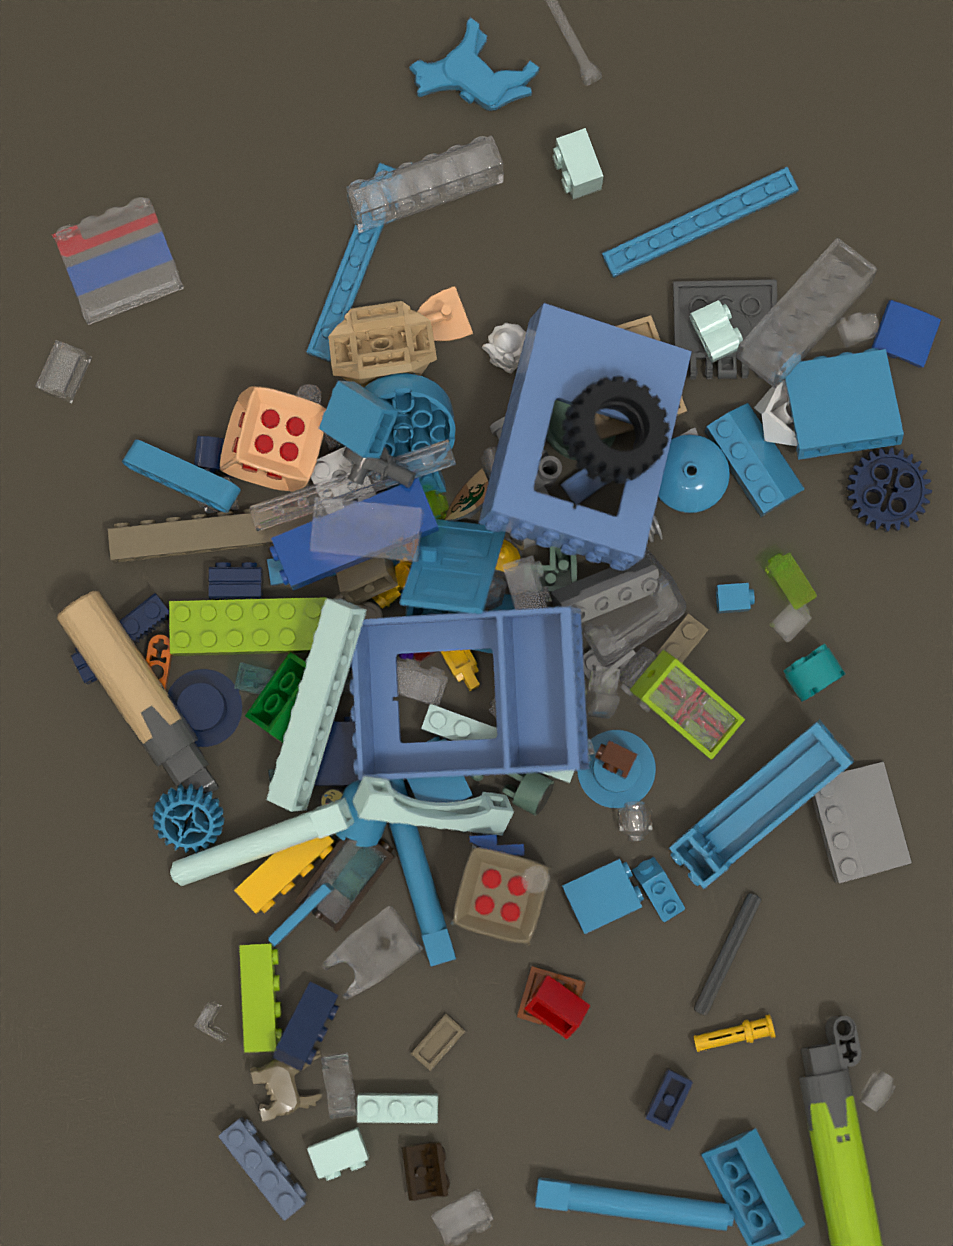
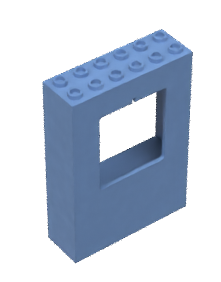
(557, 363)
(535, 694)

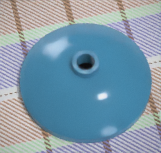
(701, 490)

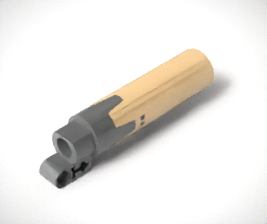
(136, 690)

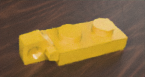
(462, 666)

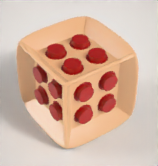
(272, 439)

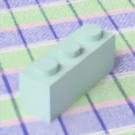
(397, 1107)

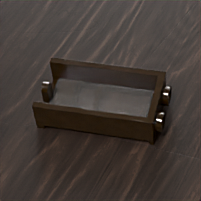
(336, 907)

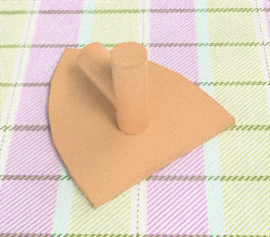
(446, 315)

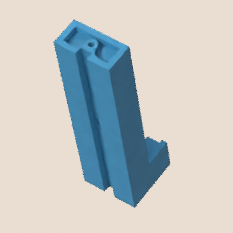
(760, 804)

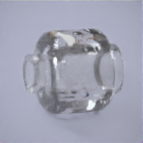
(635, 820)

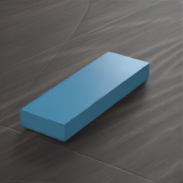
(300, 914)

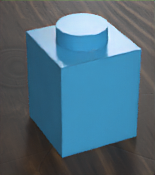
(734, 598)

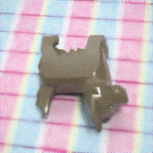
(282, 1088)

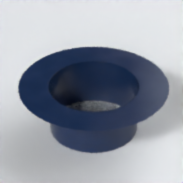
(208, 705)

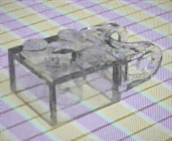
(367, 958)

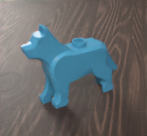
(470, 75)

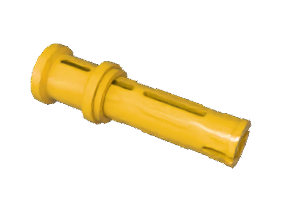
(748, 1027)

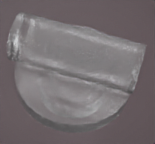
(310, 392)

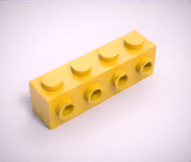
(279, 871)

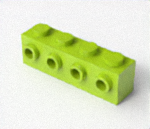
(259, 997)

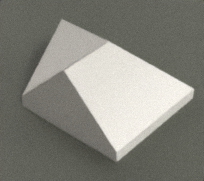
(777, 416)

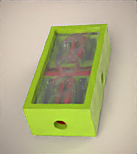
(687, 704)

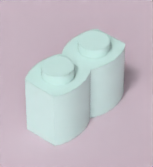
(715, 330)

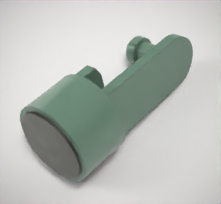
(531, 793)

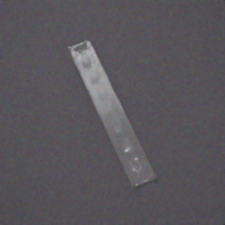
(302, 501)

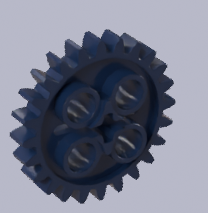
(910, 497)

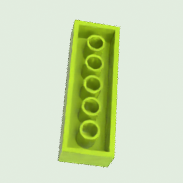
(243, 626)

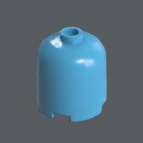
(363, 831)

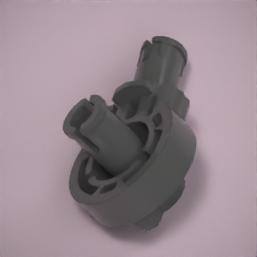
(385, 466)

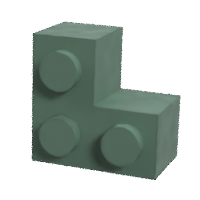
(561, 570)

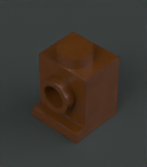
(616, 758)

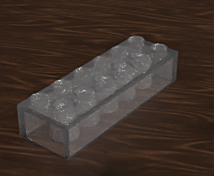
(425, 183)
(806, 312)

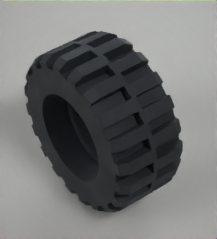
(642, 412)

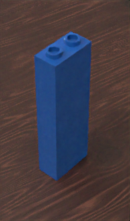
(305, 567)

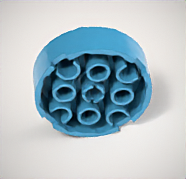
(423, 412)

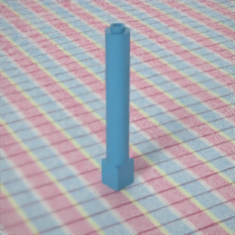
(421, 888)
(632, 1204)

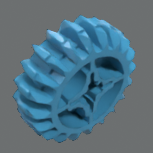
(205, 828)

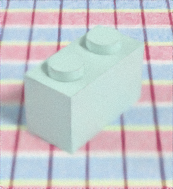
(339, 1153)

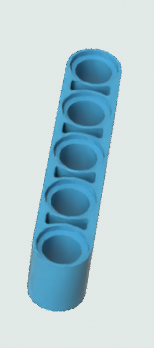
(181, 476)

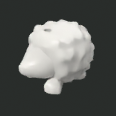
(505, 346)

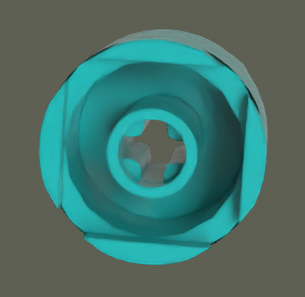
(813, 672)

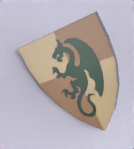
(470, 498)

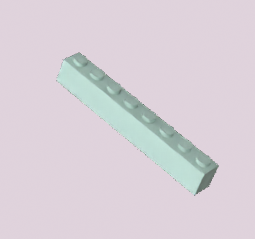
(316, 704)

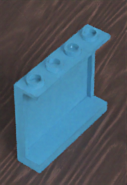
(843, 404)

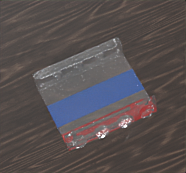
(118, 260)

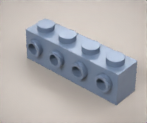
(264, 1170)

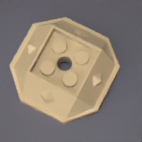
(381, 343)

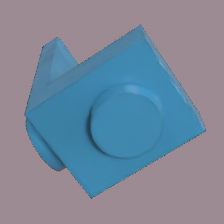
(658, 889)

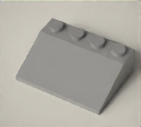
(860, 824)

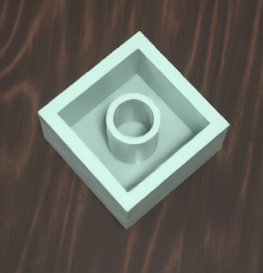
(578, 164)

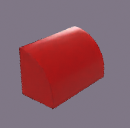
(557, 1007)

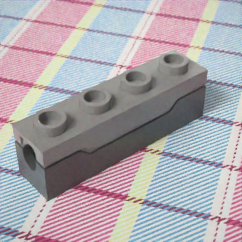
(608, 589)

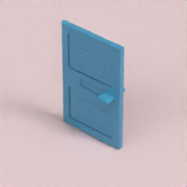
(454, 568)

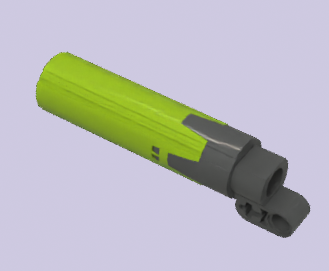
(838, 1137)

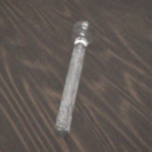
(589, 72)

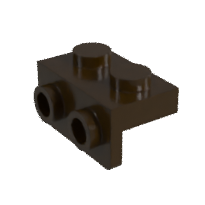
(425, 1171)

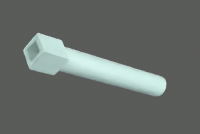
(308, 826)

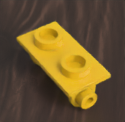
(386, 598)

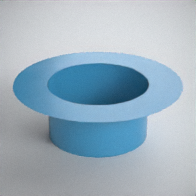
(611, 789)

